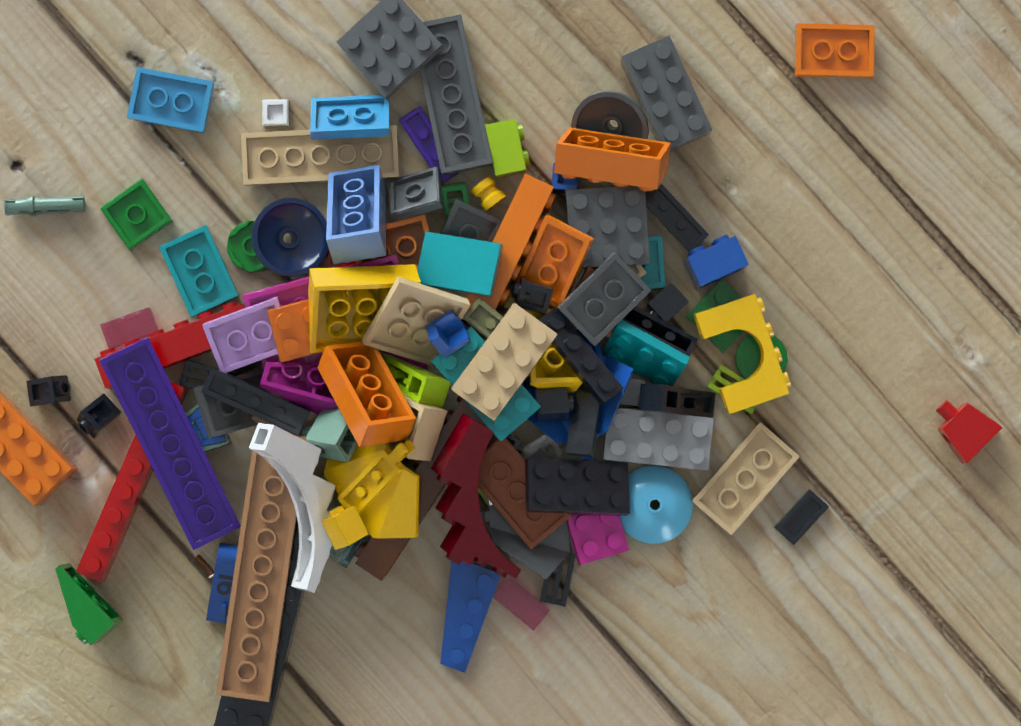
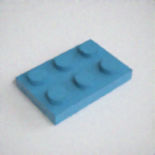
(170, 100)
(349, 117)

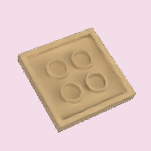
(403, 317)

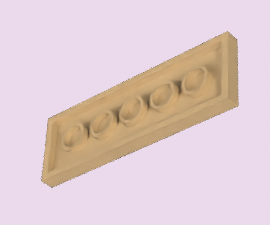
(295, 158)

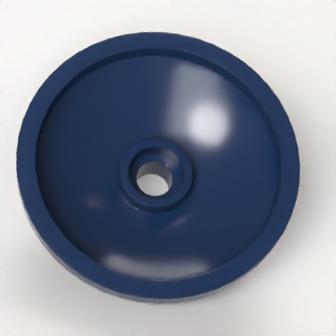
(303, 224)

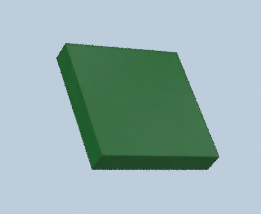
(136, 214)

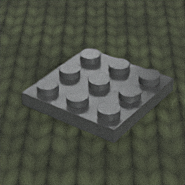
(390, 45)
(614, 219)

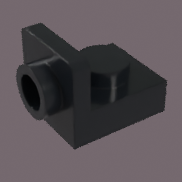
(532, 295)
(48, 390)
(97, 416)

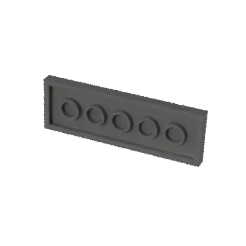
(454, 101)

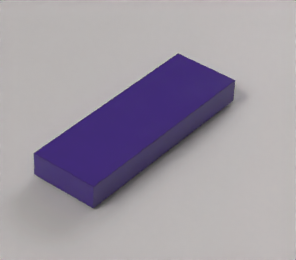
(420, 132)

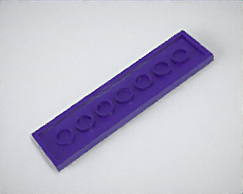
(170, 443)

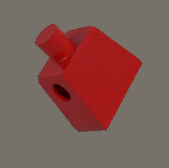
(966, 429)

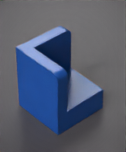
(562, 184)
(448, 333)

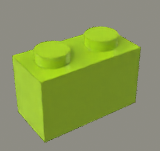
(506, 148)

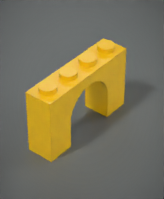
(767, 380)

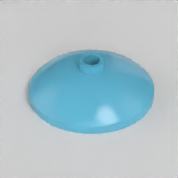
(674, 510)

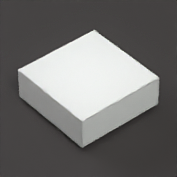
(275, 113)

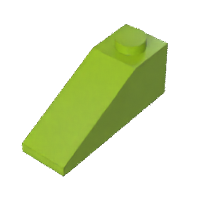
(417, 382)

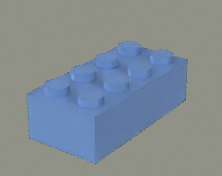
(356, 214)

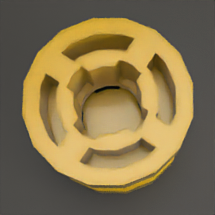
(488, 193)

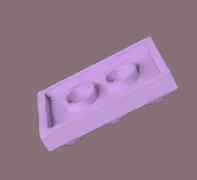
(242, 336)

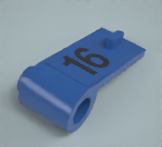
(222, 583)

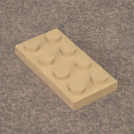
(504, 361)
(745, 478)

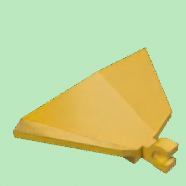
(379, 488)

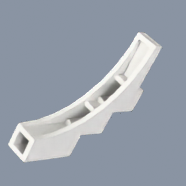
(311, 496)

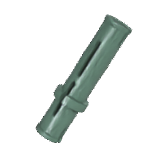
(44, 205)

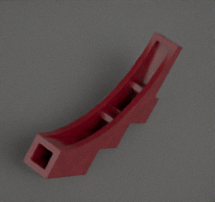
(459, 469)

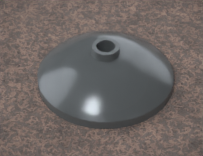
(601, 107)

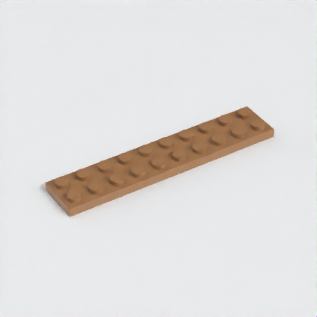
(258, 585)

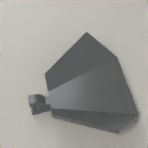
(543, 557)

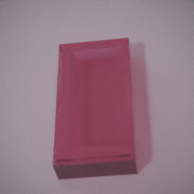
(129, 327)
(521, 603)

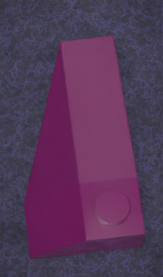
(298, 384)

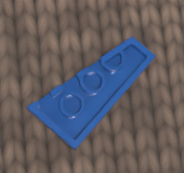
(467, 605)

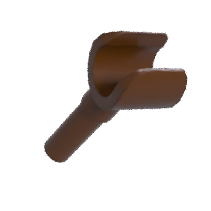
(208, 569)

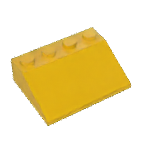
(347, 300)

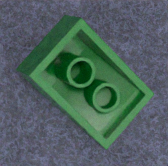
(86, 607)

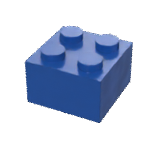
(715, 262)

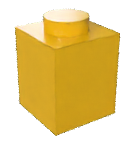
(344, 526)

